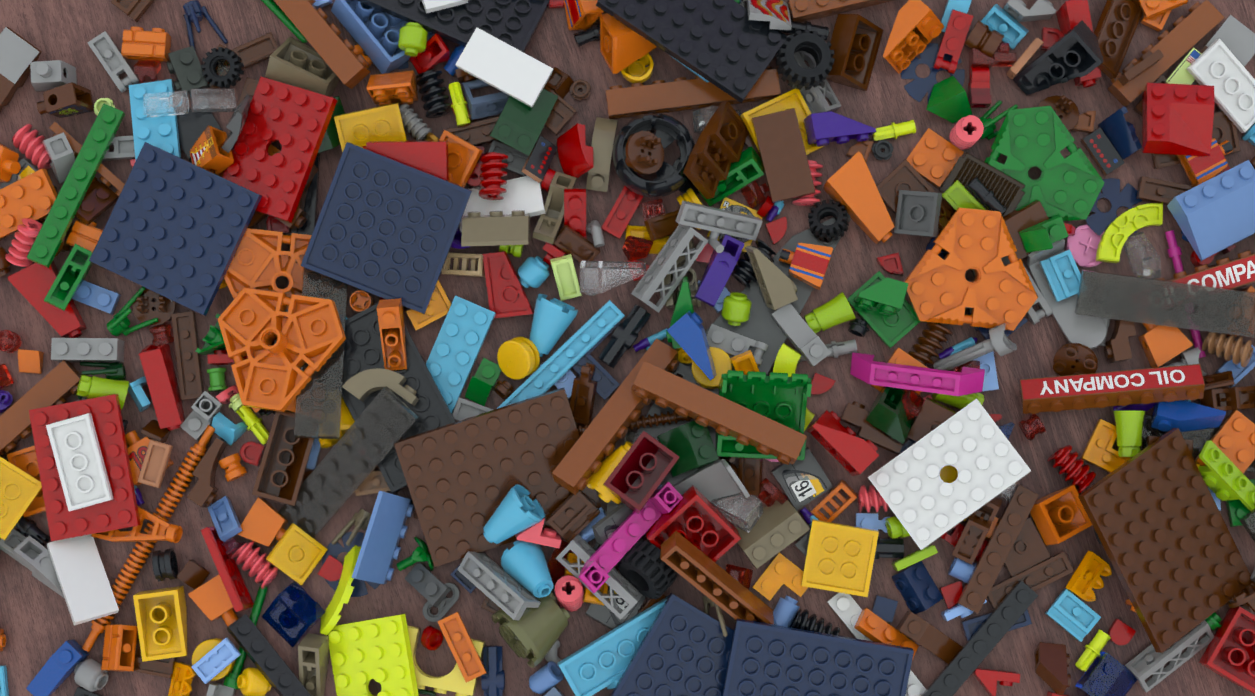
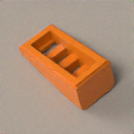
(835, 491)

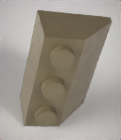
(301, 67)
(496, 229)
(772, 533)

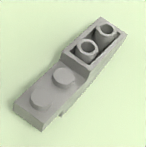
(32, 556)

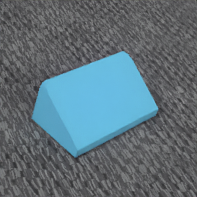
(1004, 23)

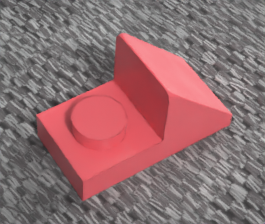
(537, 535)

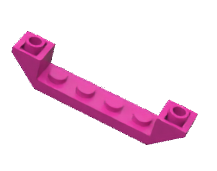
(916, 378)
(598, 566)

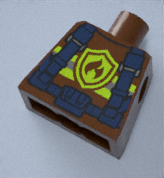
(66, 101)

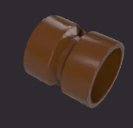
(983, 39)

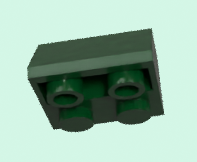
(889, 414)

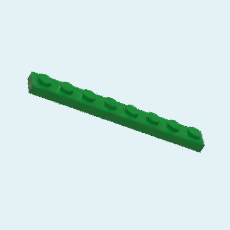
(75, 186)

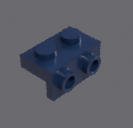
(917, 588)

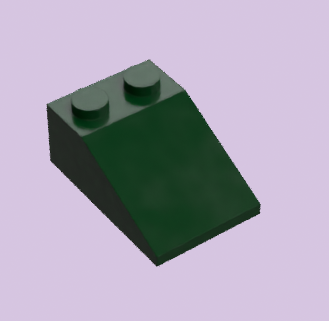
(520, 124)

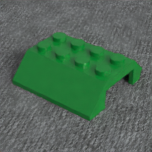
(772, 396)

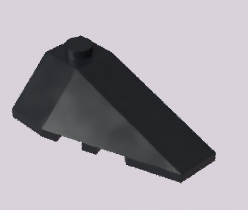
(1068, 58)

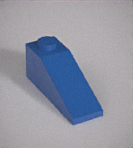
(692, 338)
(1185, 416)
(57, 669)

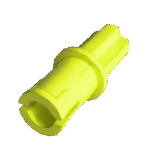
(459, 105)
(894, 130)
(253, 423)
(1092, 650)

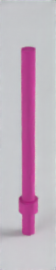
(1174, 252)

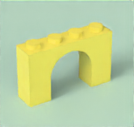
(451, 682)

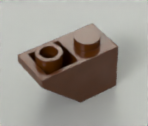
(1052, 665)

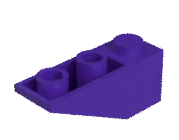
(832, 127)
(719, 270)

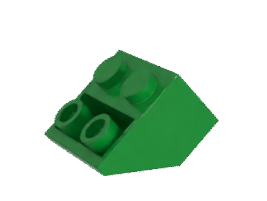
(885, 295)

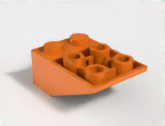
(911, 34)
(393, 88)

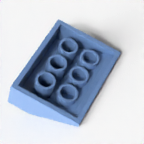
(374, 32)
(1218, 210)
(383, 537)

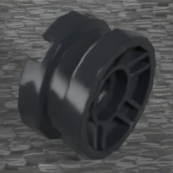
(165, 564)

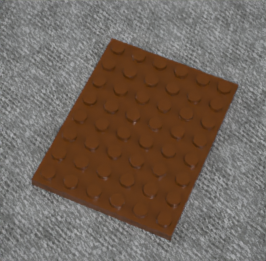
(470, 466)
(1166, 539)

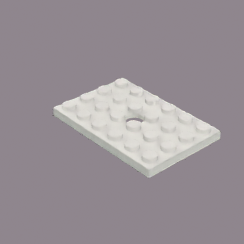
(984, 465)

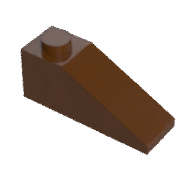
(928, 637)

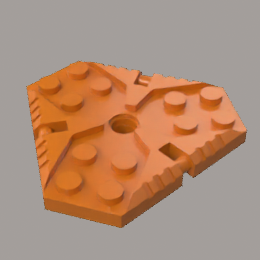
(261, 262)
(998, 292)
(304, 335)

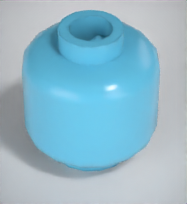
(533, 272)

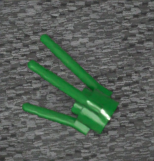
(989, 124)
(120, 321)

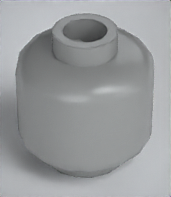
(90, 676)

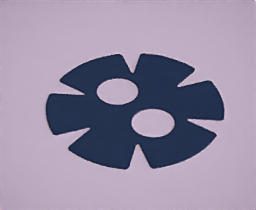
(920, 86)
(1111, 191)
(334, 550)

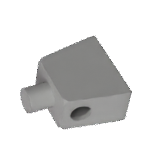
(49, 74)

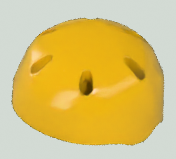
(637, 71)

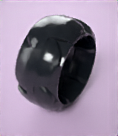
(668, 178)

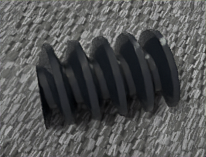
(432, 94)
(745, 271)
(802, 622)

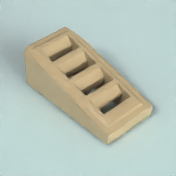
(464, 270)

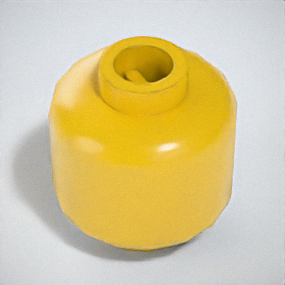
(253, 682)

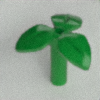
(420, 554)

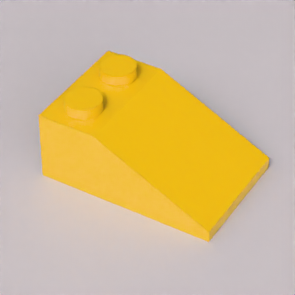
(161, 623)

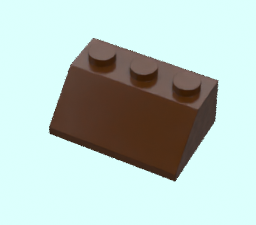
(855, 50)

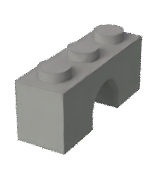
(87, 349)

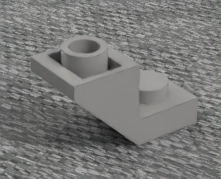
(1039, 11)
(60, 155)
(202, 415)

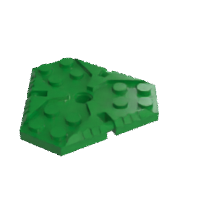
(1035, 139)

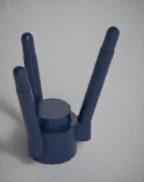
(194, 14)

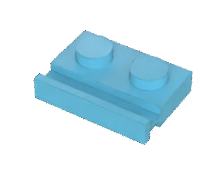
(1062, 275)
(1073, 615)

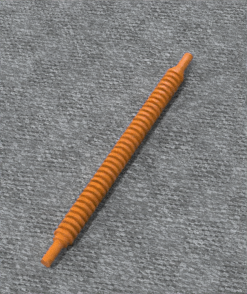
(98, 626)

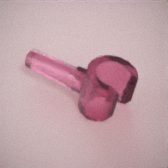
(231, 545)

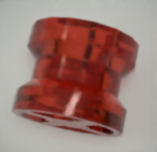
(161, 334)
(15, 341)
(1032, 427)

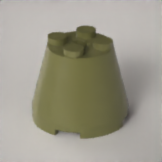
(535, 631)

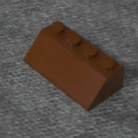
(283, 461)

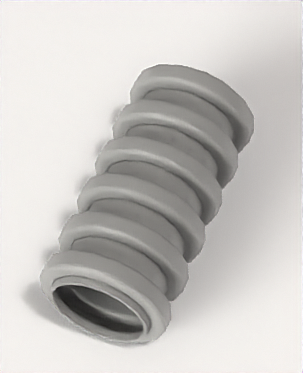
(413, 123)

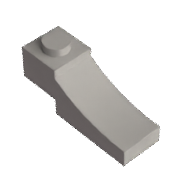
(800, 334)

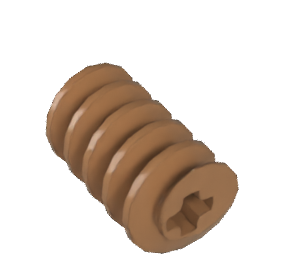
(1228, 348)

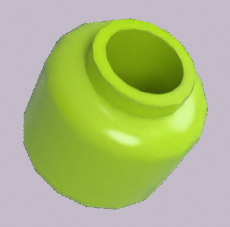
(412, 39)
(736, 308)

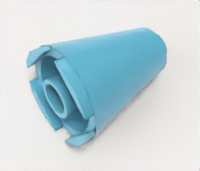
(550, 322)
(513, 515)
(528, 567)

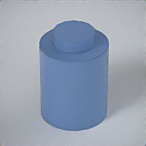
(961, 569)
(785, 611)
(545, 678)

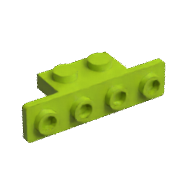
(1225, 477)

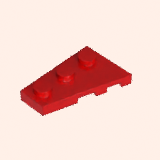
(504, 289)

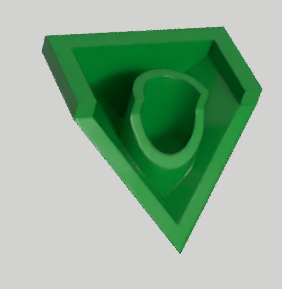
(949, 100)
(213, 340)

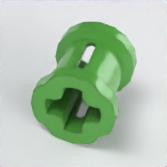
(217, 379)

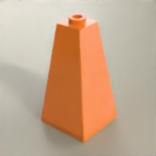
(621, 44)
(859, 194)

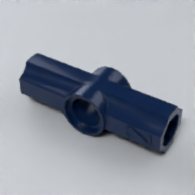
(494, 680)

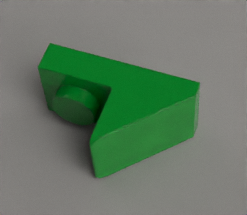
(1043, 234)
(483, 382)

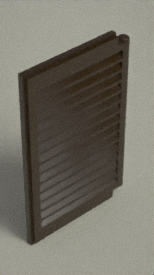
(1005, 188)

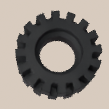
(211, 61)
(828, 231)

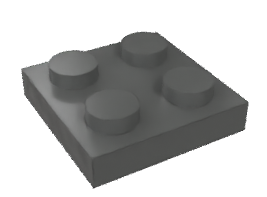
(918, 213)

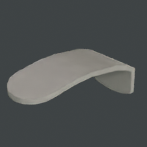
(1077, 328)
(713, 481)

